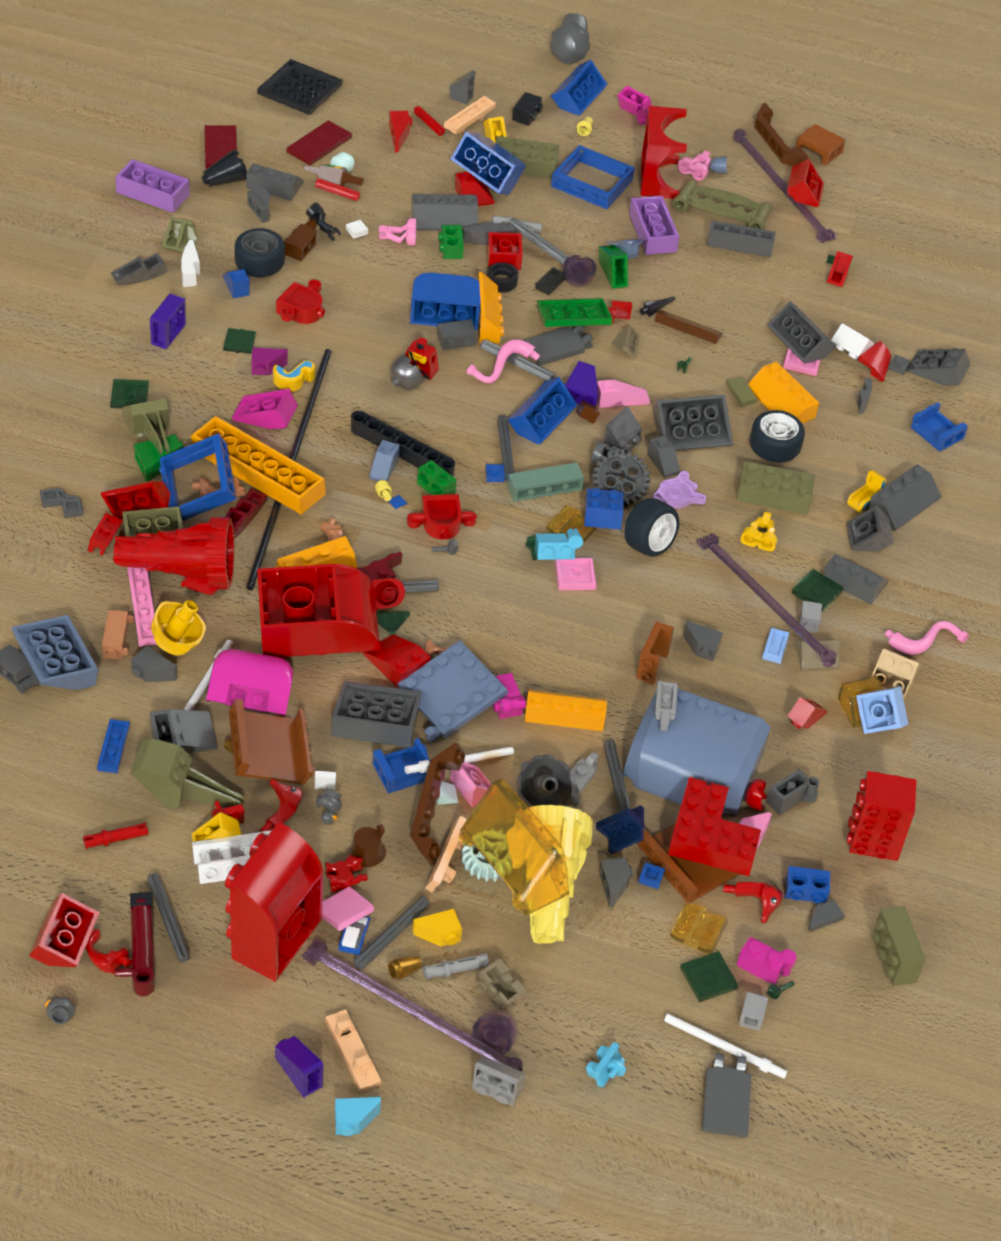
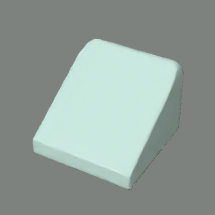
(447, 794)

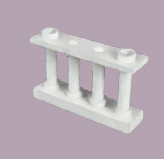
(219, 855)

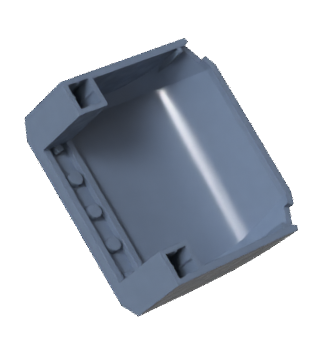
(701, 743)

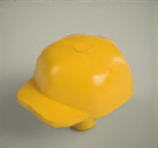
(177, 627)

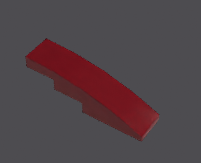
(246, 510)

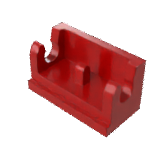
(104, 533)

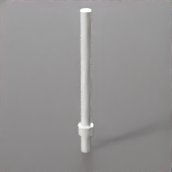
(205, 681)
(422, 766)
(764, 1064)

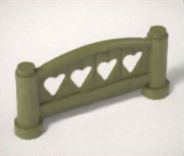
(689, 196)

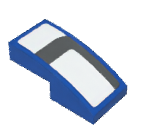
(354, 936)

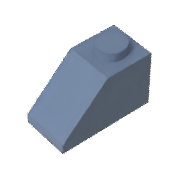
(385, 461)

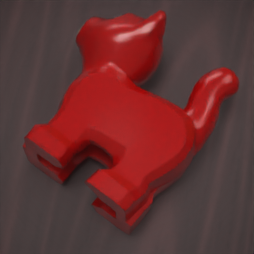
(341, 875)

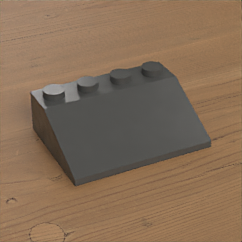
(694, 422)
(376, 714)

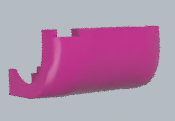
(252, 677)

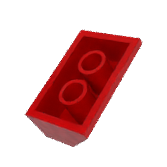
(805, 184)
(137, 497)
(64, 932)

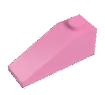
(616, 394)

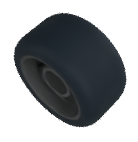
(259, 252)

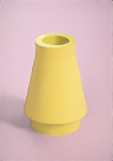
(585, 126)

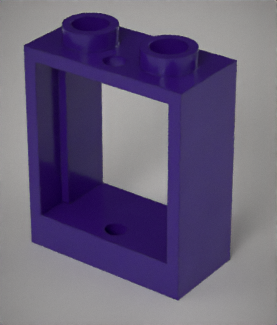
(168, 321)

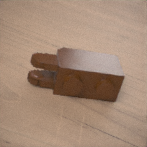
(301, 241)

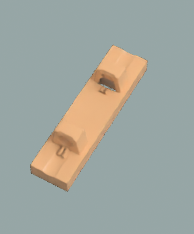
(470, 114)
(441, 869)
(353, 1051)

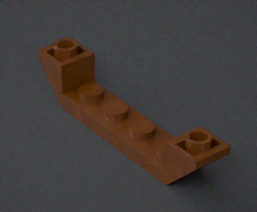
(774, 141)
(448, 759)

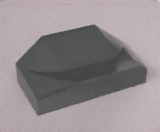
(258, 201)

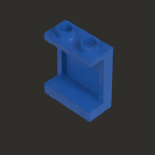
(937, 428)
(392, 767)

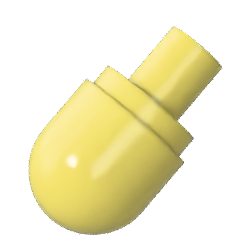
(383, 489)

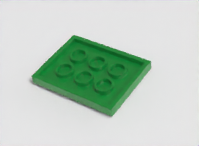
(574, 312)

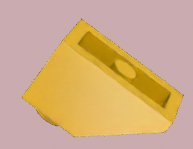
(494, 127)
(217, 827)
(439, 928)

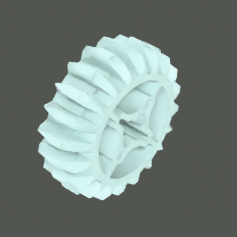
(478, 864)

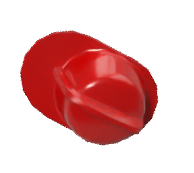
(388, 592)

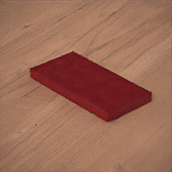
(219, 142)
(319, 142)

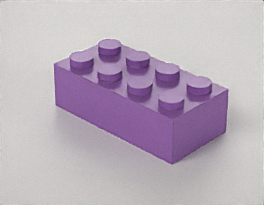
(152, 185)
(654, 225)

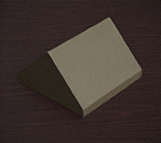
(810, 660)

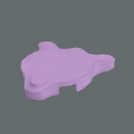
(679, 492)

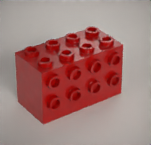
(881, 815)

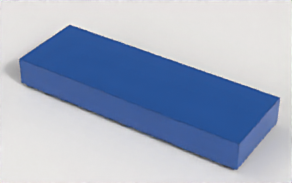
(113, 746)

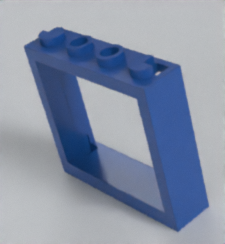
(585, 191)
(190, 454)

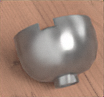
(405, 374)

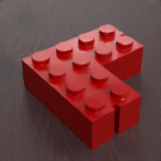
(707, 838)

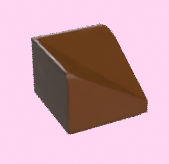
(587, 411)

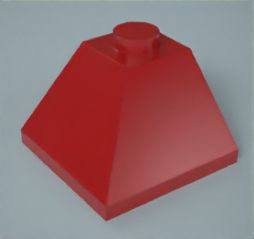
(468, 184)

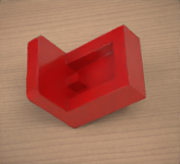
(620, 310)
(235, 812)

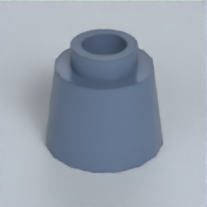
(719, 165)

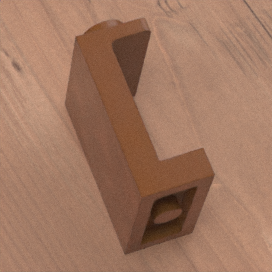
(822, 142)
(657, 643)

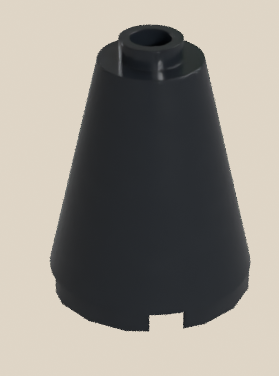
(225, 170)

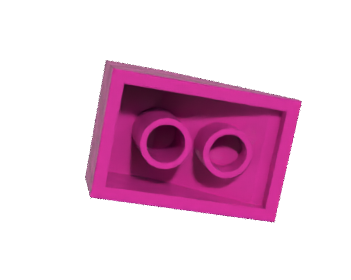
(266, 409)

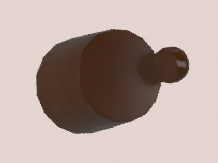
(368, 845)

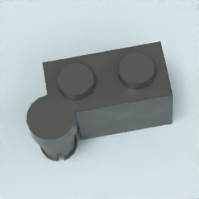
(17, 669)
(792, 791)

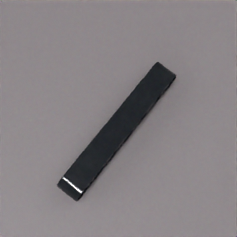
(410, 448)

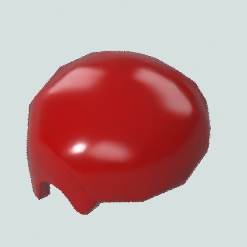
(755, 794)

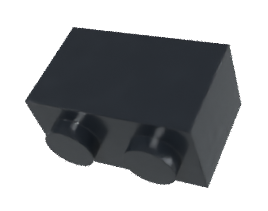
(527, 109)

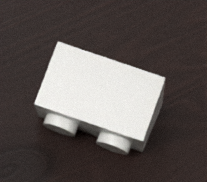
(851, 341)

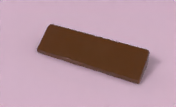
(688, 326)

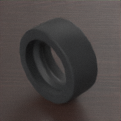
(503, 269)

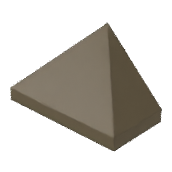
(627, 341)

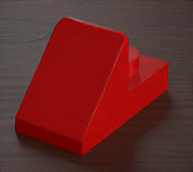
(840, 269)

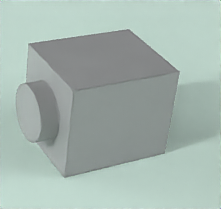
(810, 616)
(753, 1011)

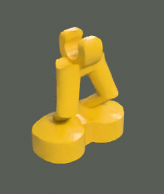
(766, 540)

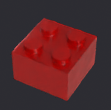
(505, 248)

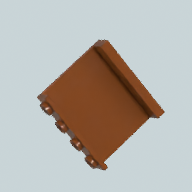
(270, 745)
(687, 877)

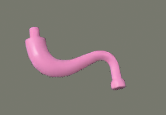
(510, 347)
(919, 646)

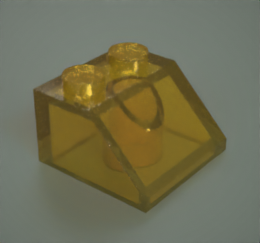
(848, 699)

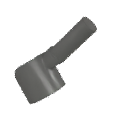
(451, 548)

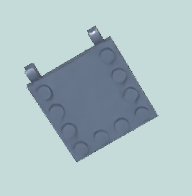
(453, 690)

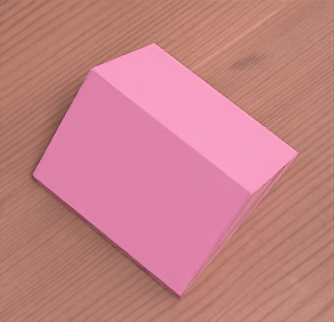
(470, 782)

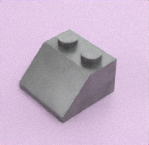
(623, 431)
(870, 531)

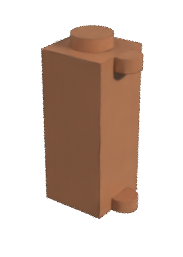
(116, 634)

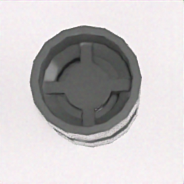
(601, 449)

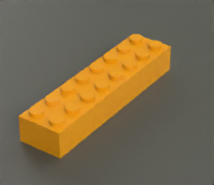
(265, 467)

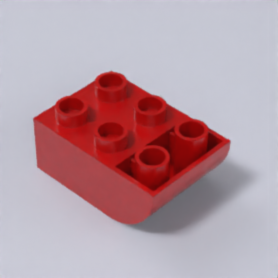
(317, 610)
(274, 901)

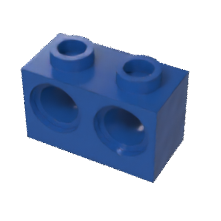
(807, 884)

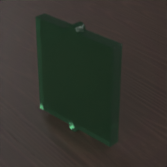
(239, 341)

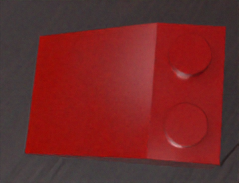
(397, 658)

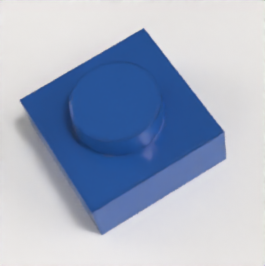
(494, 472)
(651, 875)

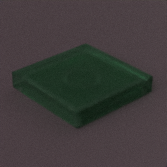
(128, 392)
(817, 589)
(709, 976)

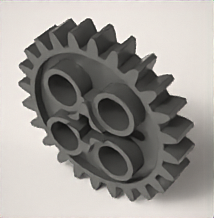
(625, 463)

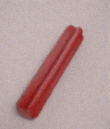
(429, 121)
(337, 189)

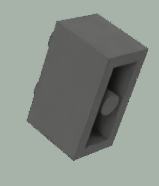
(456, 334)

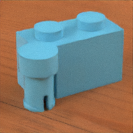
(557, 546)

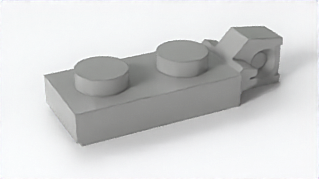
(665, 703)
(584, 771)

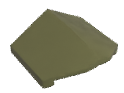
(179, 234)

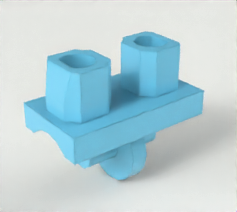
(609, 1066)

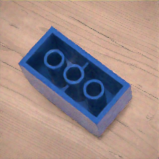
(488, 162)
(444, 299)

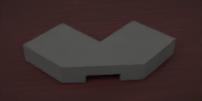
(56, 497)

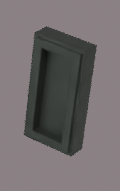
(550, 281)

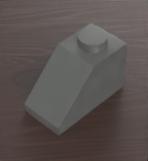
(463, 88)
(663, 456)
(702, 640)
(153, 666)
(615, 878)

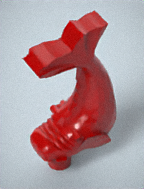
(106, 962)

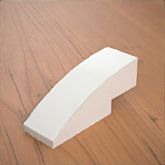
(190, 265)

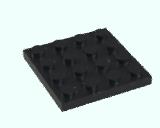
(299, 86)

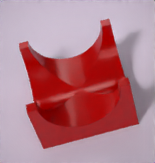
(659, 151)

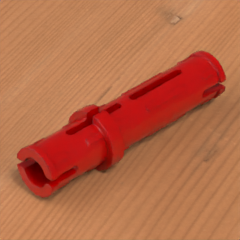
(116, 835)

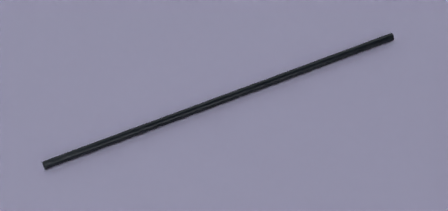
(293, 456)

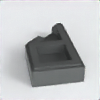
(825, 915)

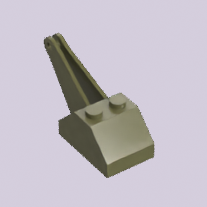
(148, 420)
(170, 777)

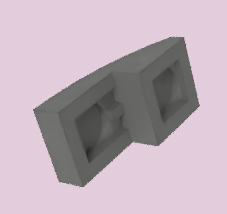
(864, 395)

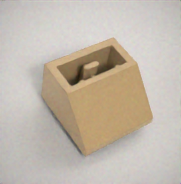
(896, 671)

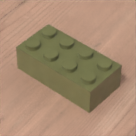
(537, 156)
(776, 487)

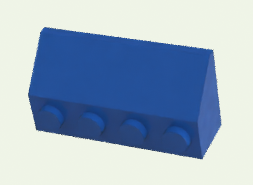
(579, 88)
(543, 411)

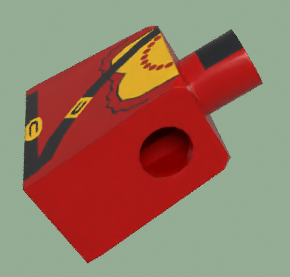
(423, 357)

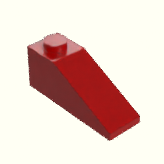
(400, 127)

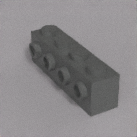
(741, 238)

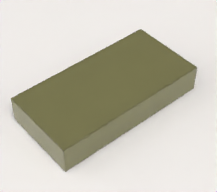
(741, 391)

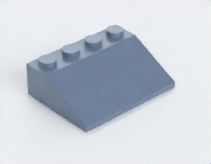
(57, 653)

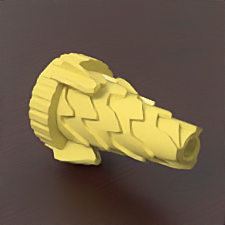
(574, 833)

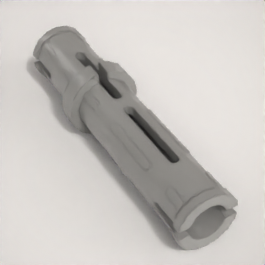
(536, 227)
(446, 967)

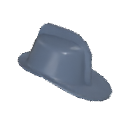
(630, 247)

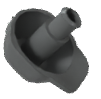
(571, 39)

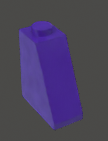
(583, 384)
(300, 1065)

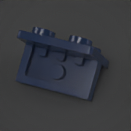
(623, 828)

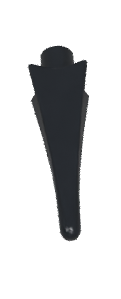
(652, 307)

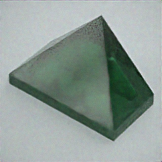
(392, 620)

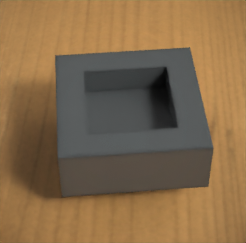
(899, 365)

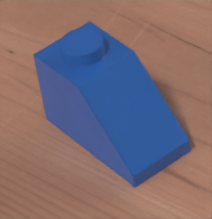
(237, 283)

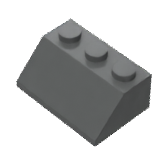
(275, 182)
(855, 579)

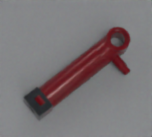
(142, 945)

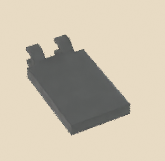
(560, 344)
(727, 1098)

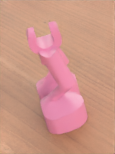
(694, 167)
(410, 232)

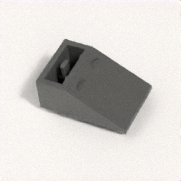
(940, 365)
(185, 728)

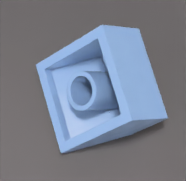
(882, 710)

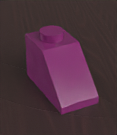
(266, 358)

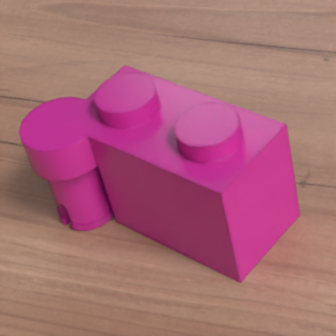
(635, 103)
(513, 702)
(765, 961)

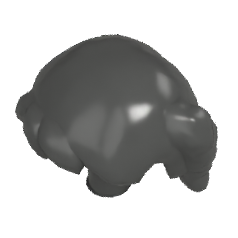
(546, 783)

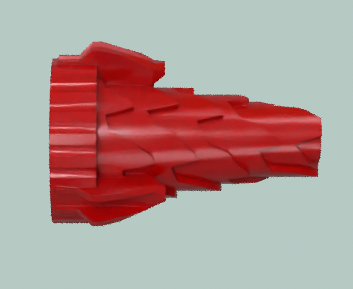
(198, 552)

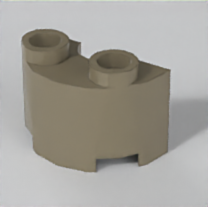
(499, 984)

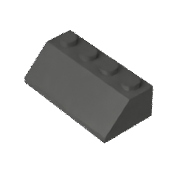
(442, 209)
(801, 334)
(906, 496)

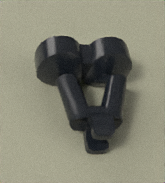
(316, 213)

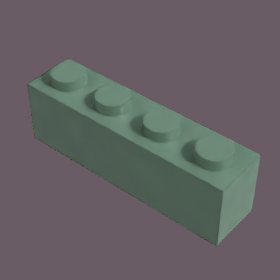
(545, 482)

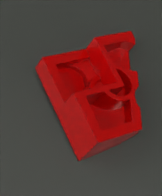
(877, 359)

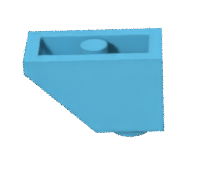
(355, 1114)

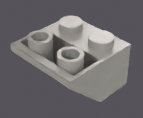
(498, 1080)

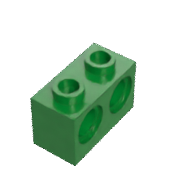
(451, 241)
(435, 479)

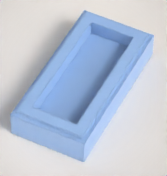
(775, 645)

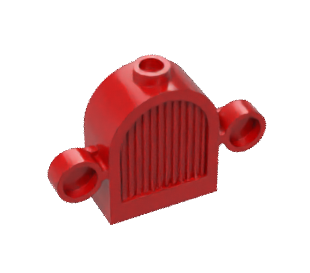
(301, 303)
(441, 516)

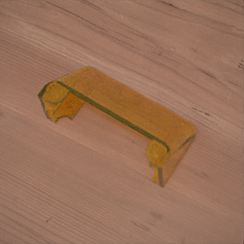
(517, 848)

